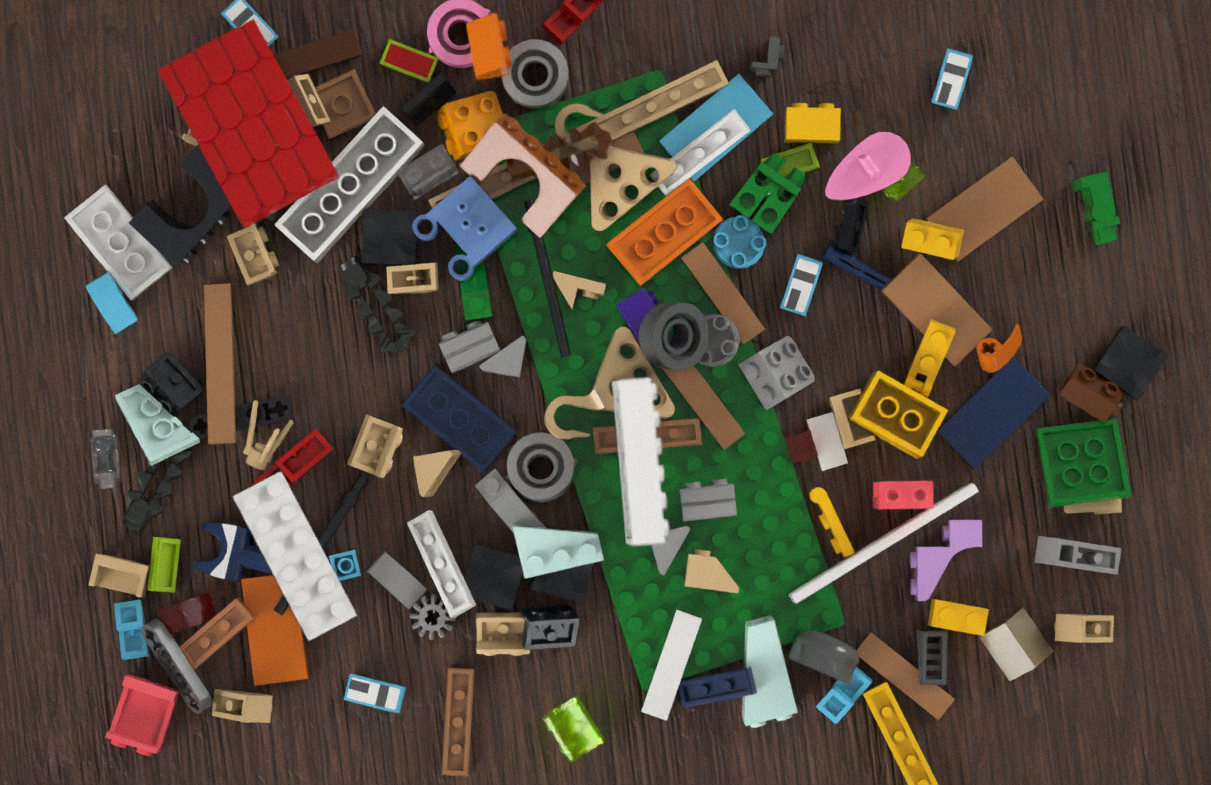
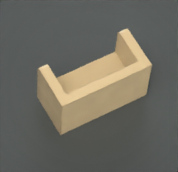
(850, 433)
(120, 574)

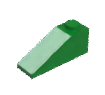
(474, 291)

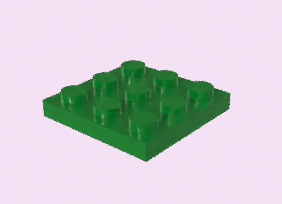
(1083, 463)

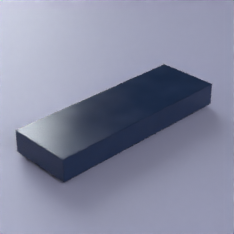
(717, 687)

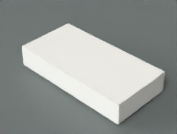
(827, 441)

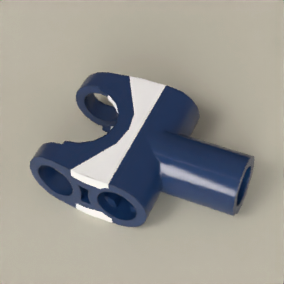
(235, 553)

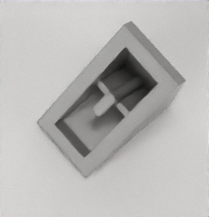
(508, 360)
(665, 552)

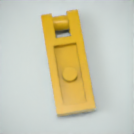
(929, 356)
(830, 520)

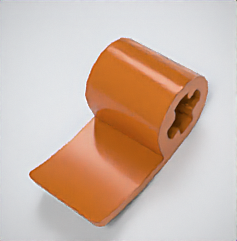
(994, 355)

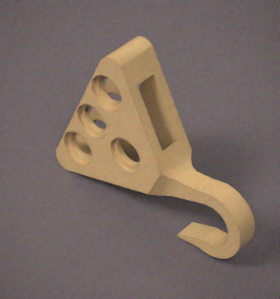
(608, 189)
(613, 368)

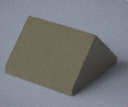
(1016, 644)

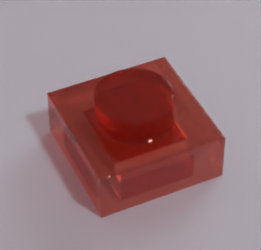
(801, 447)

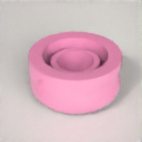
(439, 25)

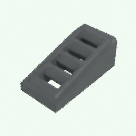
(923, 656)

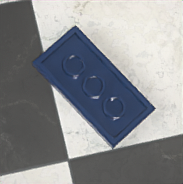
(993, 413)
(459, 418)

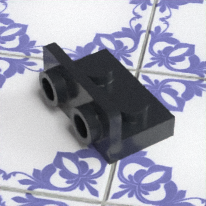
(171, 383)
(549, 627)

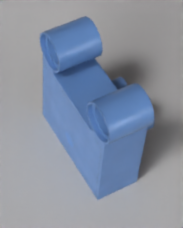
(472, 223)

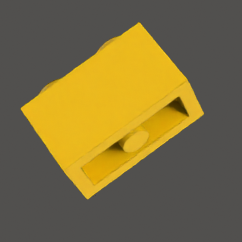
(812, 124)
(932, 238)
(958, 617)

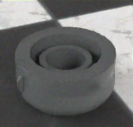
(688, 340)
(825, 655)

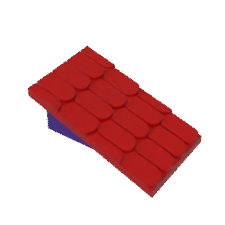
(248, 123)

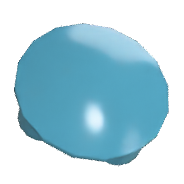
(738, 242)

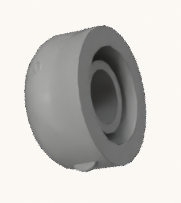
(551, 58)
(537, 446)

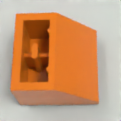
(487, 48)

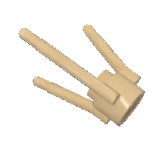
(262, 454)

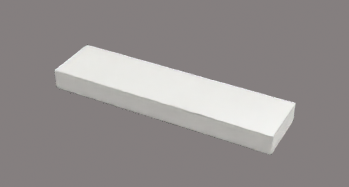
(704, 150)
(441, 564)
(671, 665)

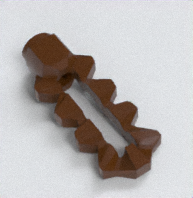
(521, 170)

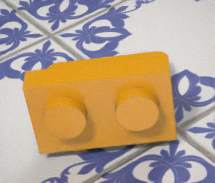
(468, 121)

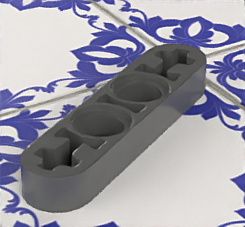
(176, 666)

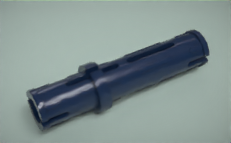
(833, 254)

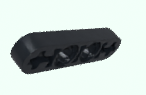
(242, 421)

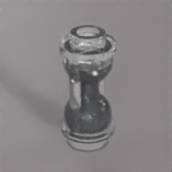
(104, 444)

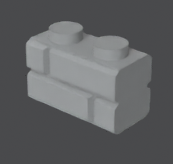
(469, 347)
(707, 501)

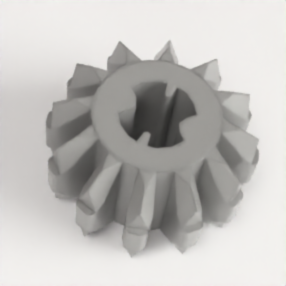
(424, 613)

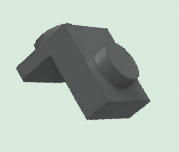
(775, 53)

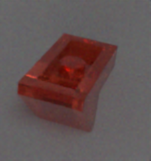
(188, 613)

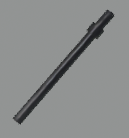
(550, 289)
(349, 500)

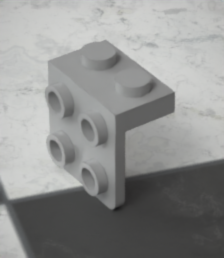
(777, 372)

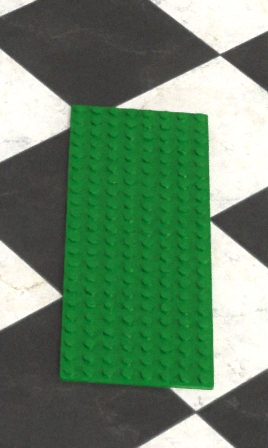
(772, 538)

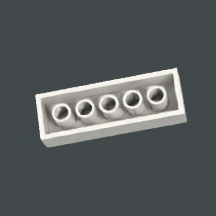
(364, 173)
(639, 461)
(294, 556)

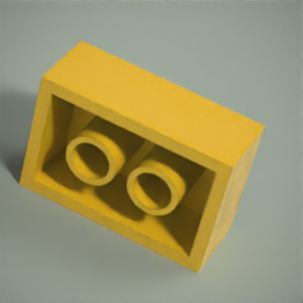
(897, 414)

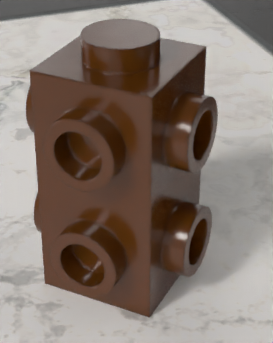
(1092, 393)

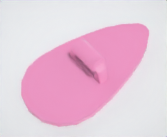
(870, 167)

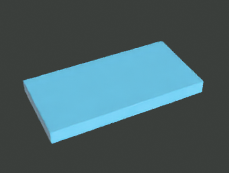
(736, 96)

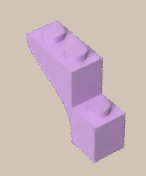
(932, 561)

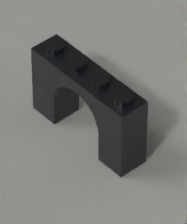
(177, 240)

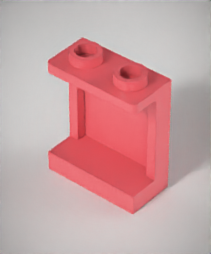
(902, 495)
(142, 715)

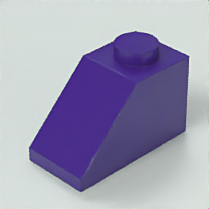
(635, 308)

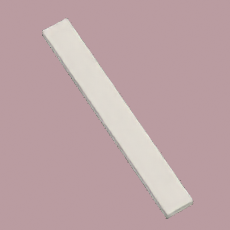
(882, 543)

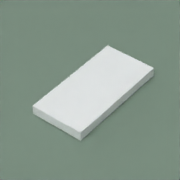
(122, 251)

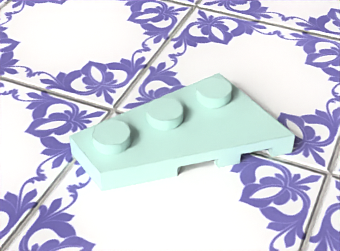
(153, 426)
(555, 550)

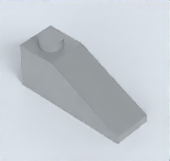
(507, 501)
(1077, 555)

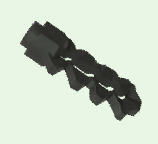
(359, 277)
(139, 511)

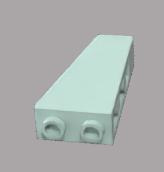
(771, 678)

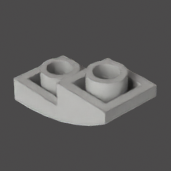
(396, 580)

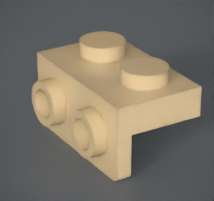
(252, 254)
(375, 446)
(500, 634)

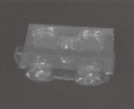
(428, 171)

